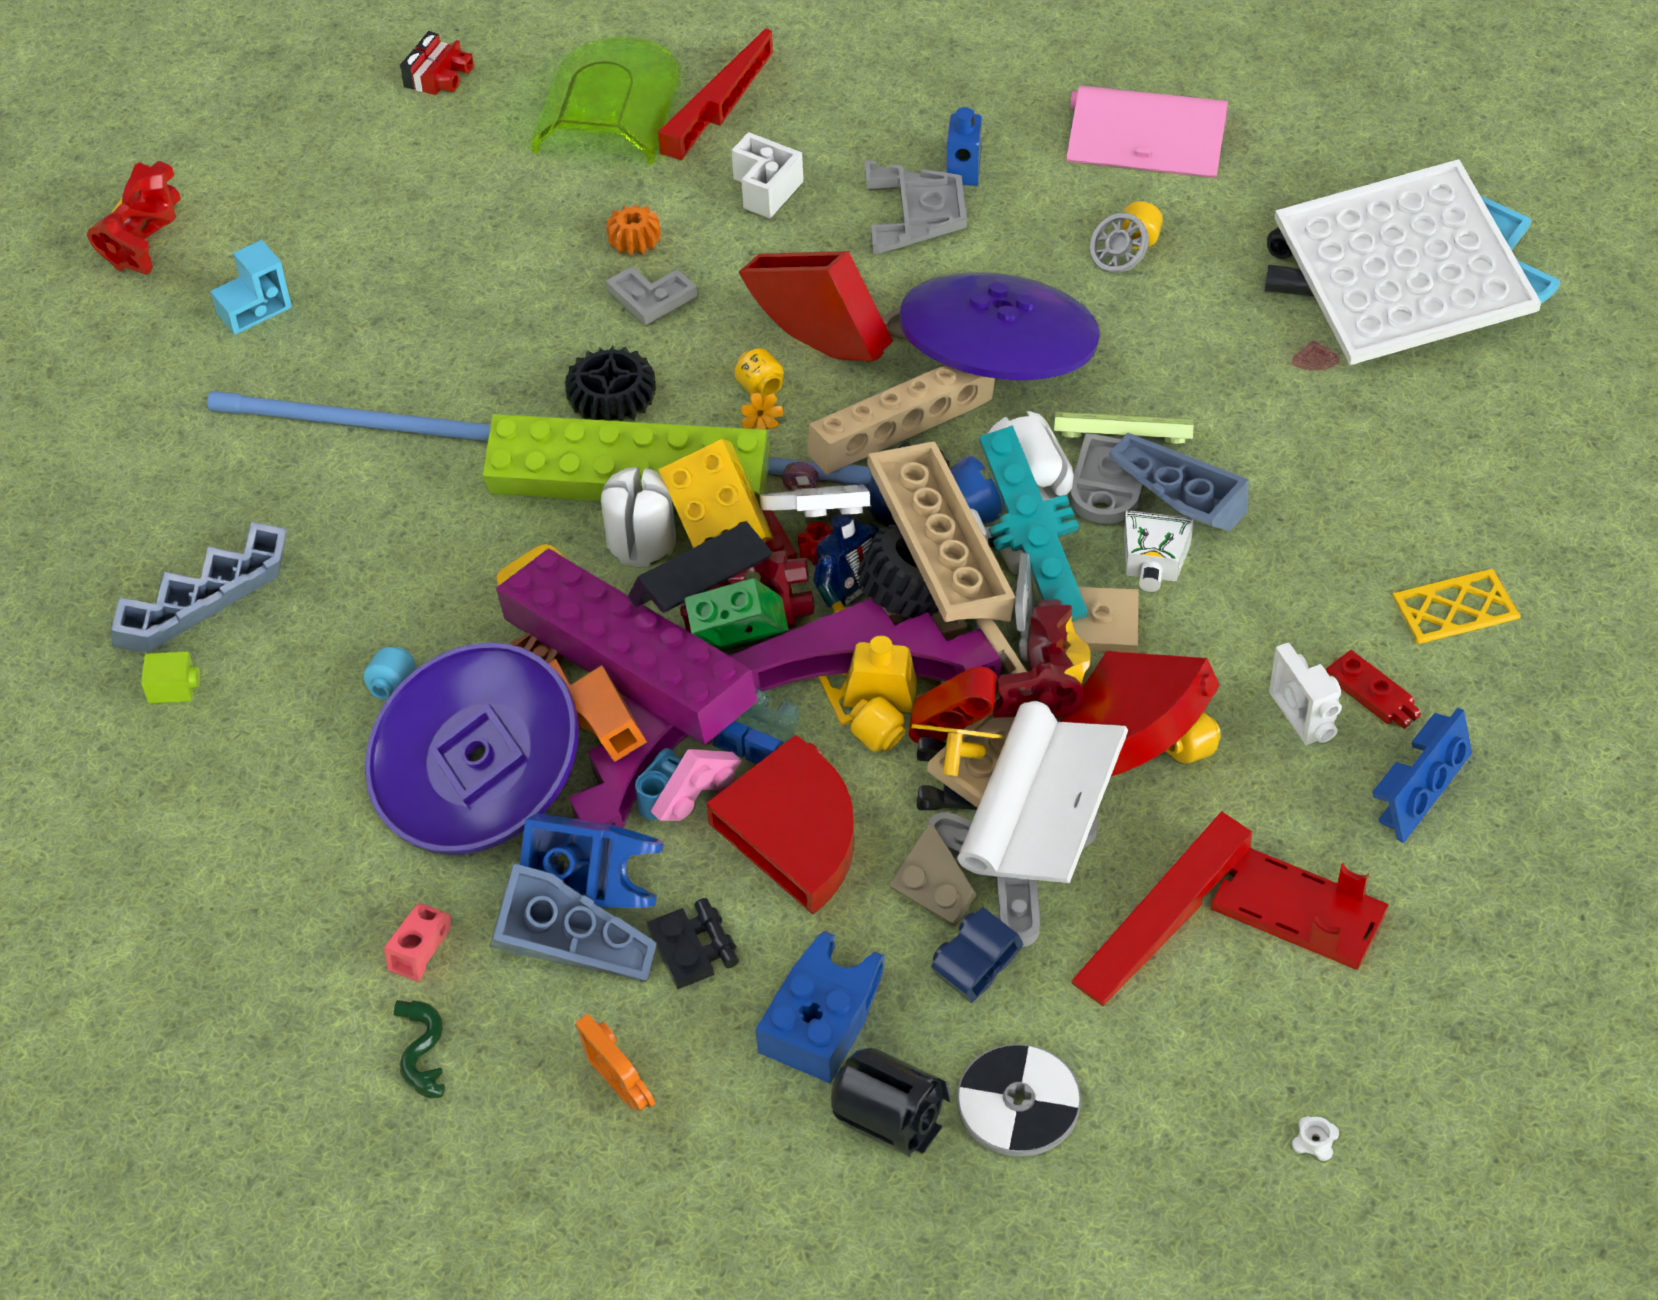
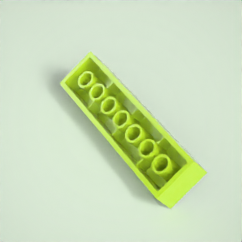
(580, 455)

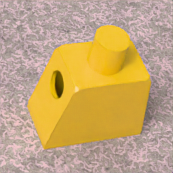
(881, 671)

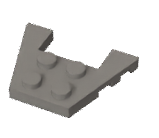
(930, 205)

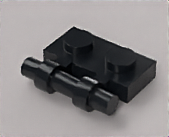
(681, 948)

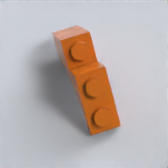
(603, 711)

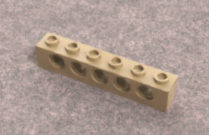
(895, 416)

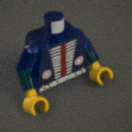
(839, 561)

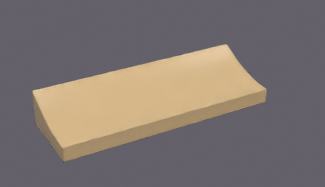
(942, 533)

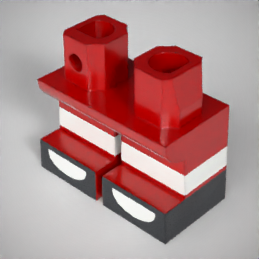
(434, 65)

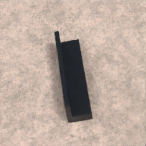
(700, 568)

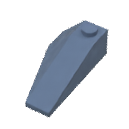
(1185, 482)
(559, 925)

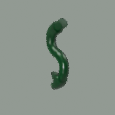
(425, 1081)

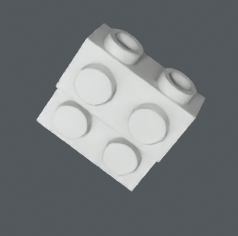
(1305, 695)

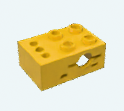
(713, 493)

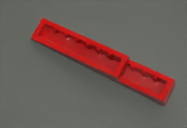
(715, 99)
(1165, 908)

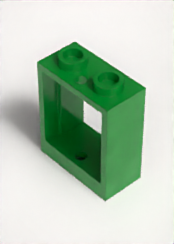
(726, 612)

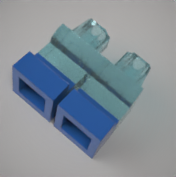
(759, 730)

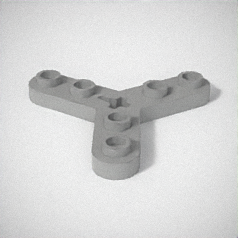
(1016, 896)

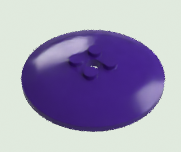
(999, 326)
(436, 719)

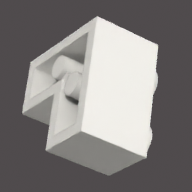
(767, 173)

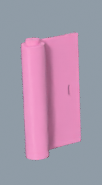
(1147, 131)

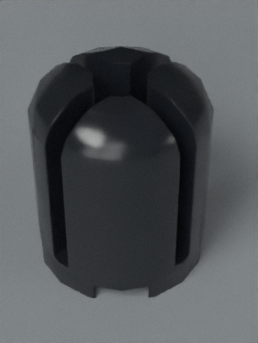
(889, 1100)

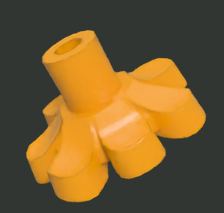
(761, 412)

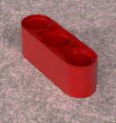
(954, 703)

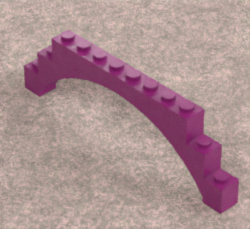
(797, 655)

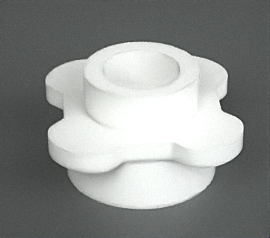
(1315, 1127)

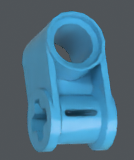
(653, 781)

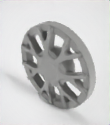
(1119, 242)

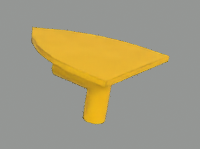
(956, 748)

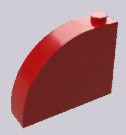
(819, 302)
(1150, 696)
(791, 821)

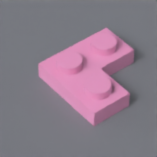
(695, 772)

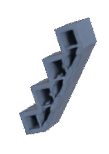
(190, 600)

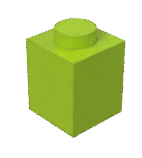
(169, 677)

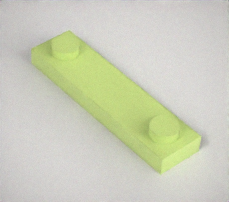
(1172, 429)

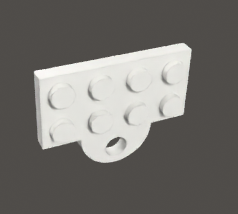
(816, 500)

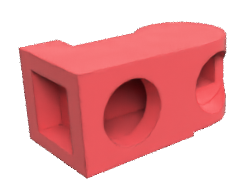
(416, 941)

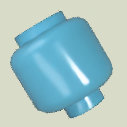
(388, 671)

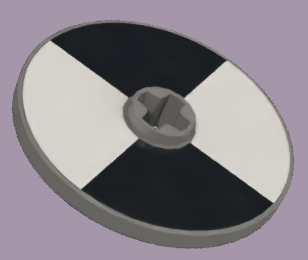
(1025, 1129)

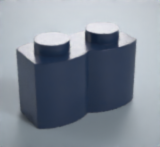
(976, 954)

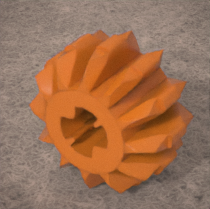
(633, 229)

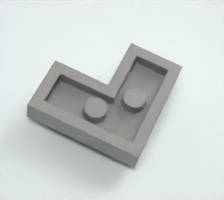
(650, 300)

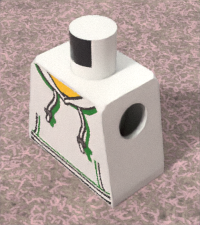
(1155, 547)

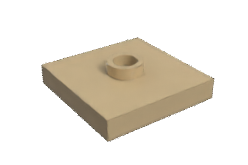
(1110, 619)

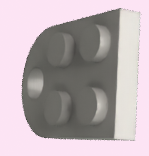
(1102, 481)

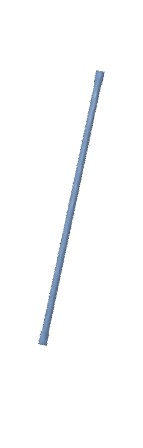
(238, 404)

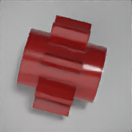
(809, 540)

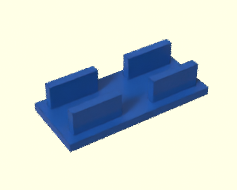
(1417, 787)

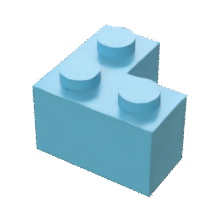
(256, 293)

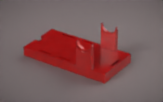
(1303, 906)

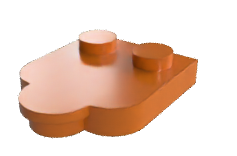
(612, 1064)

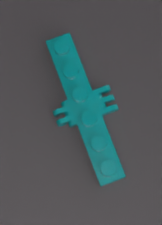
(1031, 522)

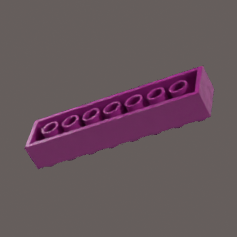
(638, 648)

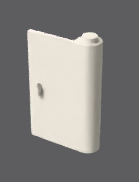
(1041, 797)

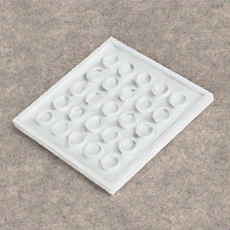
(1406, 261)

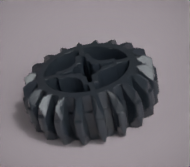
(610, 384)

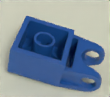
(596, 857)
(819, 1010)

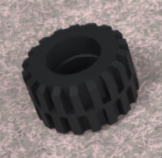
(893, 576)

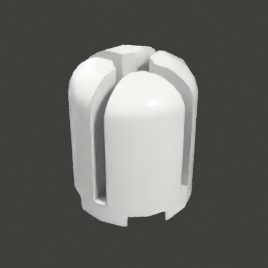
(1043, 453)
(636, 521)

